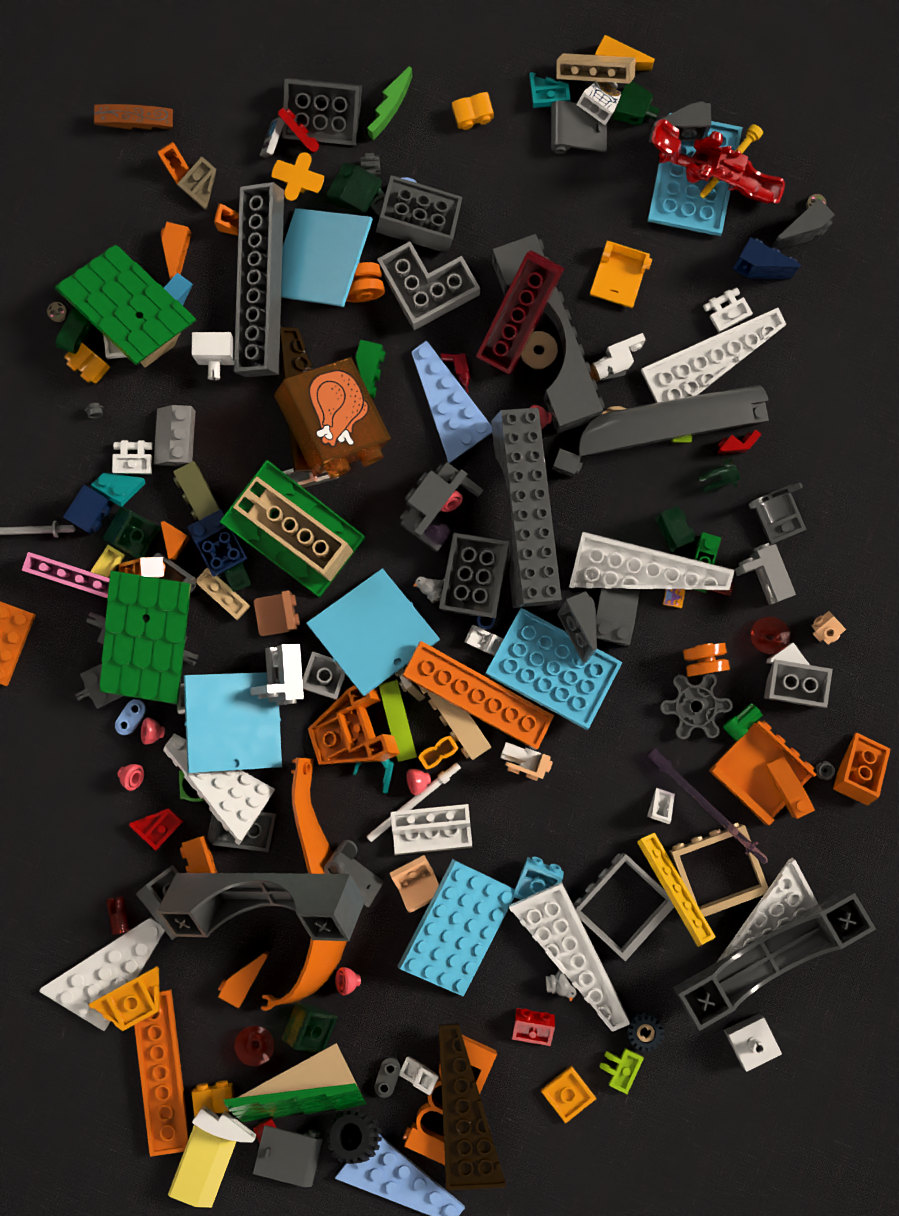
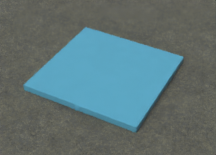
(322, 255)
(372, 631)
(228, 725)

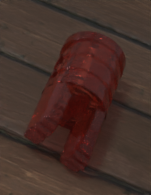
(117, 915)

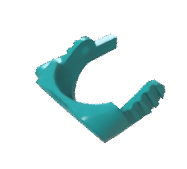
(388, 772)

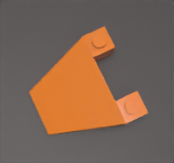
(346, 732)

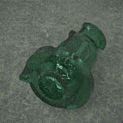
(728, 472)

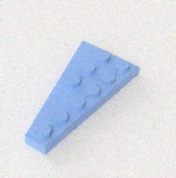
(401, 1181)

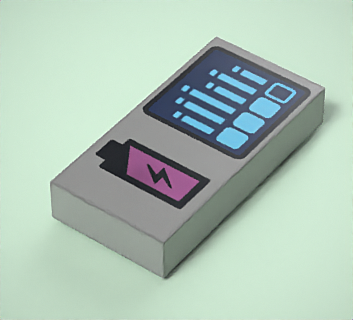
(272, 138)

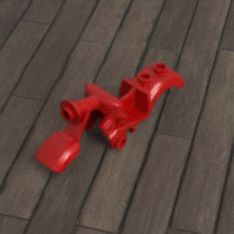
(717, 162)

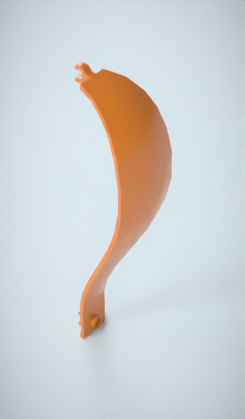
(322, 955)

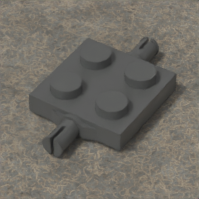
(92, 688)

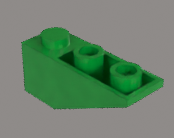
(368, 361)
(706, 550)

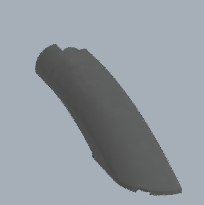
(674, 419)

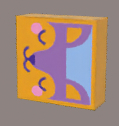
(674, 597)

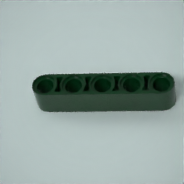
(73, 332)

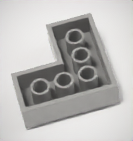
(426, 294)

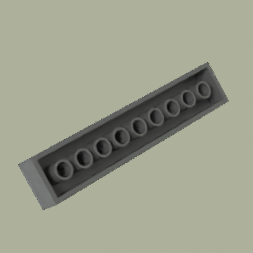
(259, 280)

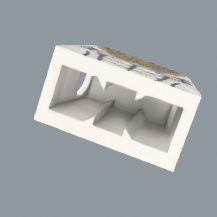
(600, 100)

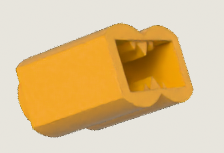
(472, 110)
(88, 363)
(433, 755)
(212, 1096)

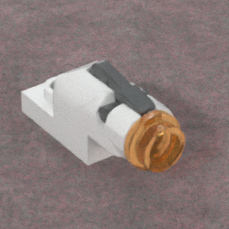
(618, 359)

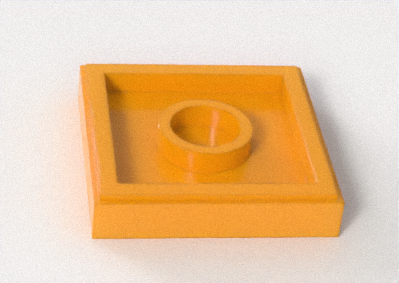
(568, 1094)

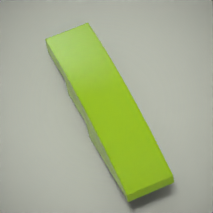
(397, 719)

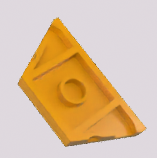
(131, 1001)

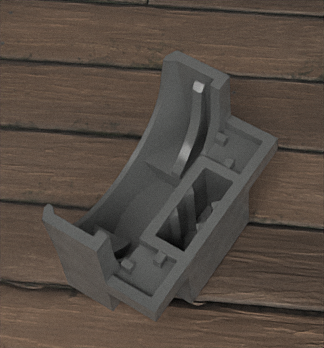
(431, 496)

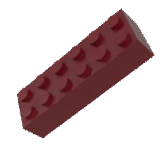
(520, 311)

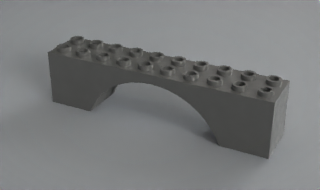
(573, 394)
(522, 460)
(204, 901)
(813, 933)

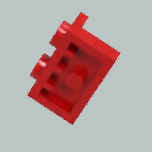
(533, 1027)

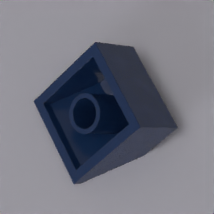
(88, 510)

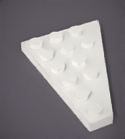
(232, 794)
(783, 901)
(105, 972)

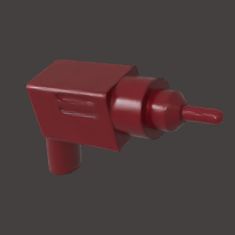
(460, 366)

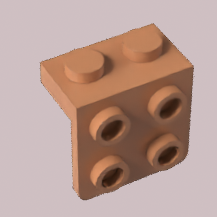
(276, 614)

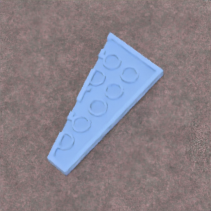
(453, 411)

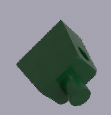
(635, 105)

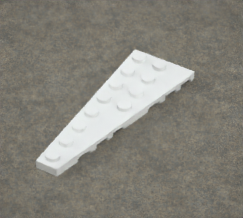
(703, 363)
(618, 564)
(560, 932)

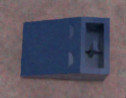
(765, 262)
(217, 543)

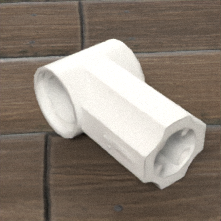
(524, 757)

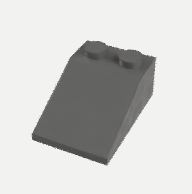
(692, 121)
(806, 227)
(616, 615)
(579, 621)
(256, 839)

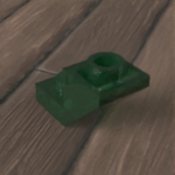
(237, 577)

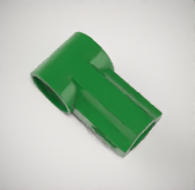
(738, 725)

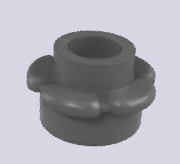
(94, 410)
(825, 775)

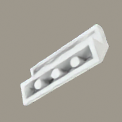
(431, 829)

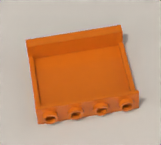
(747, 776)

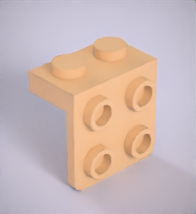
(543, 766)
(415, 883)

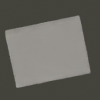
(323, 676)

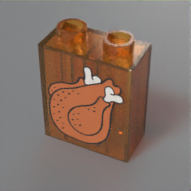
(333, 418)

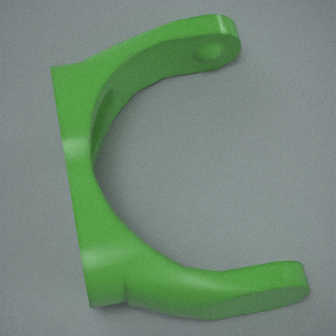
(183, 795)

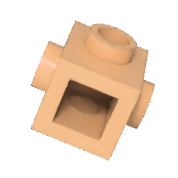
(827, 628)

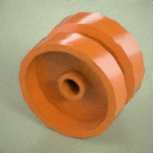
(366, 283)
(706, 659)

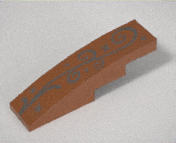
(131, 116)

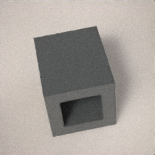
(567, 463)

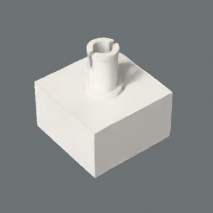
(213, 350)
(752, 1042)

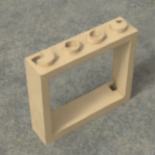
(728, 901)

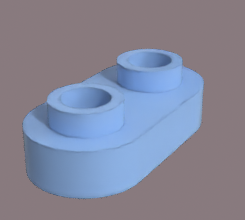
(131, 718)

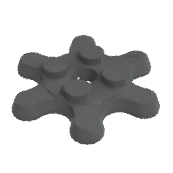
(709, 706)

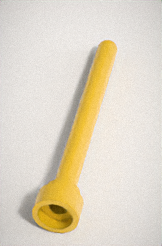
(753, 134)

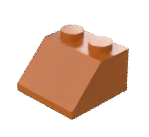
(198, 856)

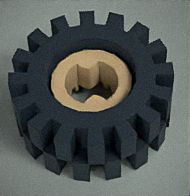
(652, 1024)

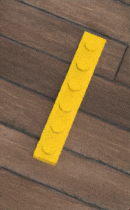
(676, 889)

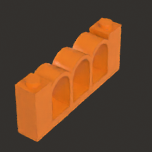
(428, 1142)

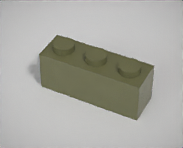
(195, 491)

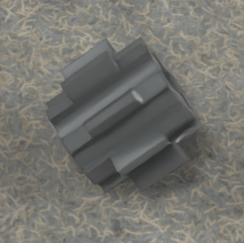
(371, 163)

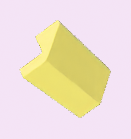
(201, 1168)

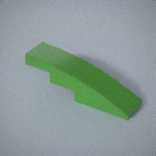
(393, 98)

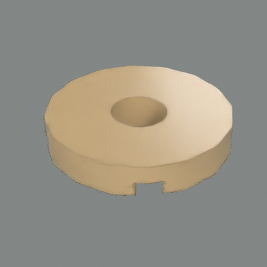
(550, 348)

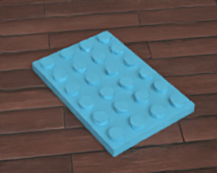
(679, 202)
(547, 669)
(457, 928)

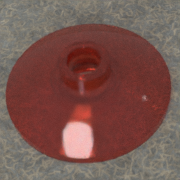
(774, 627)
(254, 1055)

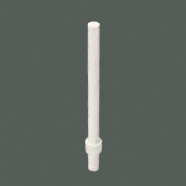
(443, 777)

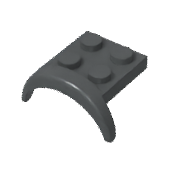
(779, 514)

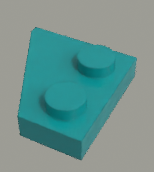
(547, 91)
(117, 487)

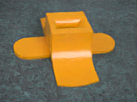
(297, 176)

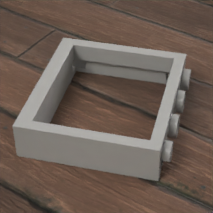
(649, 925)

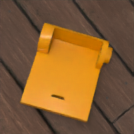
(620, 274)

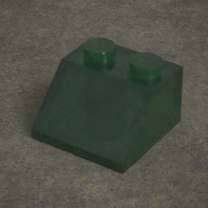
(354, 188)
(675, 528)
(131, 532)
(309, 1028)

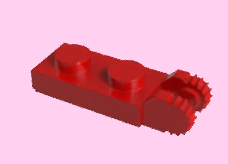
(300, 130)

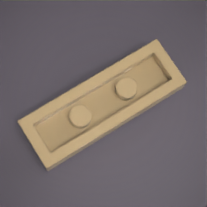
(222, 594)

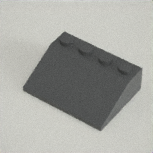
(325, 109)
(419, 214)
(474, 575)

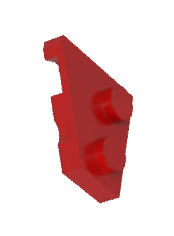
(157, 827)

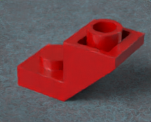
(733, 445)

